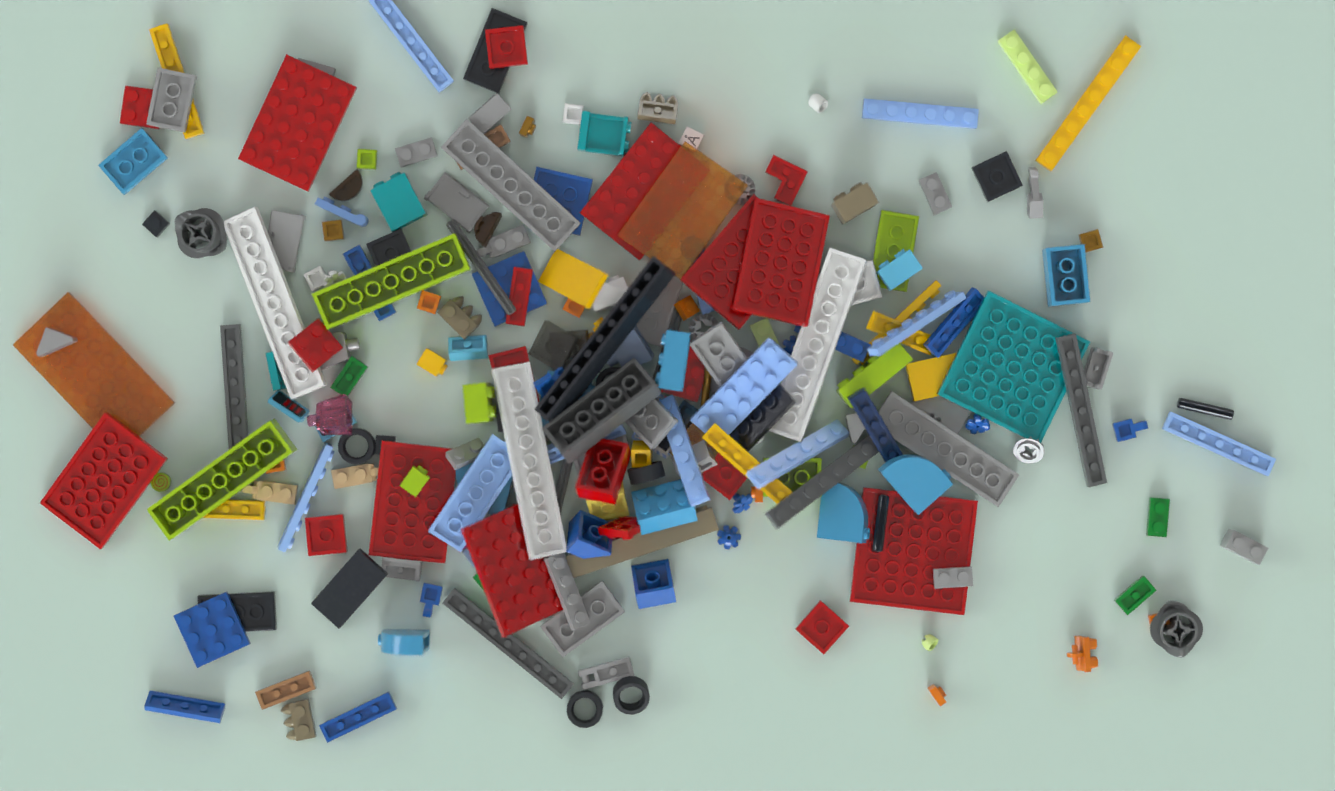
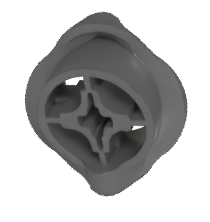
(184, 223)
(1181, 646)

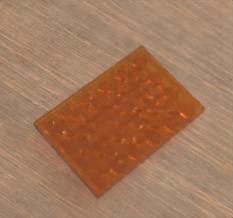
(683, 209)

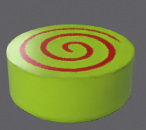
(161, 482)

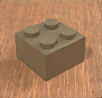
(854, 203)

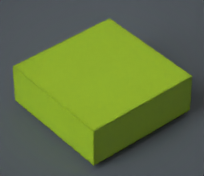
(366, 159)

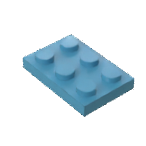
(133, 161)

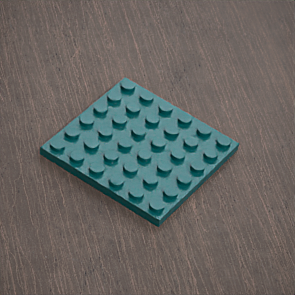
(1009, 368)

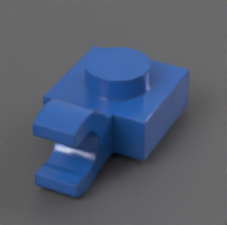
(546, 382)
(1126, 429)
(430, 596)

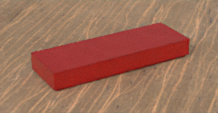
(520, 295)

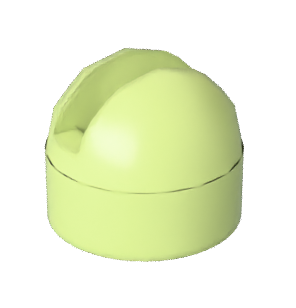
(930, 642)

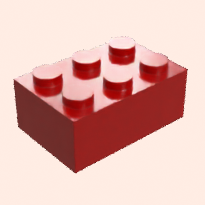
(603, 471)

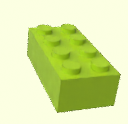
(875, 373)

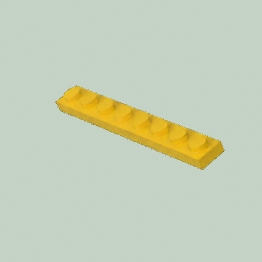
(1088, 103)

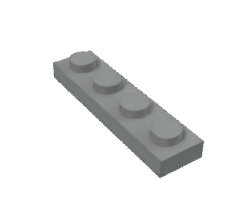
(567, 590)

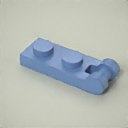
(343, 211)

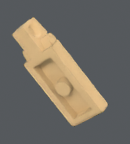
(354, 475)
(273, 492)

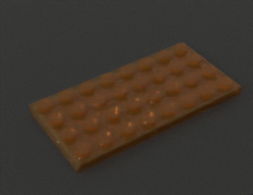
(94, 371)

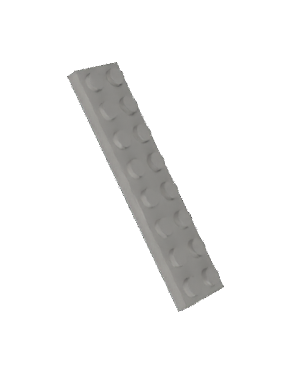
(510, 185)
(947, 449)

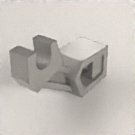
(1035, 199)

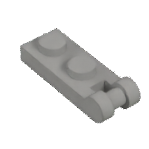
(606, 672)

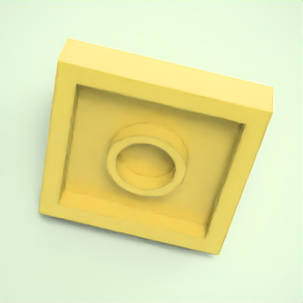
(609, 511)

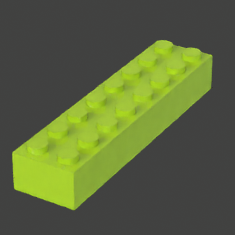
(391, 281)
(222, 479)

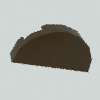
(348, 188)
(485, 227)

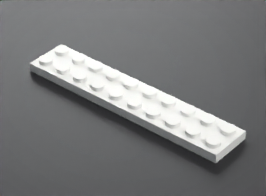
(271, 298)
(818, 341)
(529, 460)

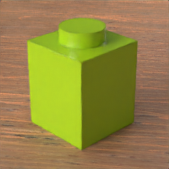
(415, 480)

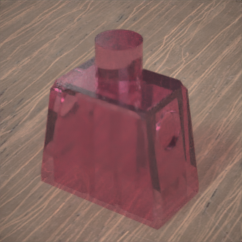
(333, 416)

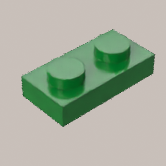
(349, 376)
(1158, 517)
(1135, 595)

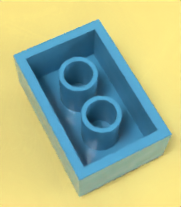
(1066, 275)
(673, 360)
(662, 507)

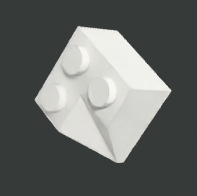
(610, 293)

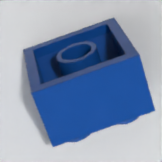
(584, 536)
(653, 584)

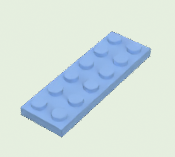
(745, 388)
(474, 493)

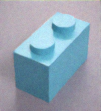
(899, 270)

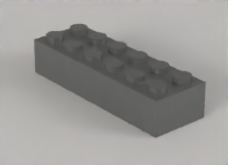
(601, 410)

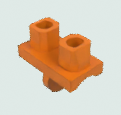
(1081, 653)

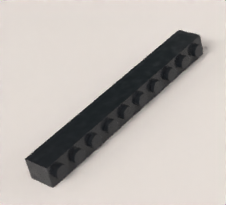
(606, 339)

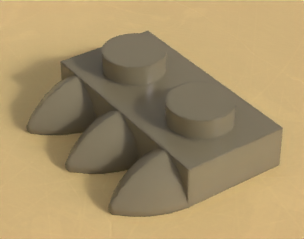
(657, 109)
(459, 318)
(300, 720)

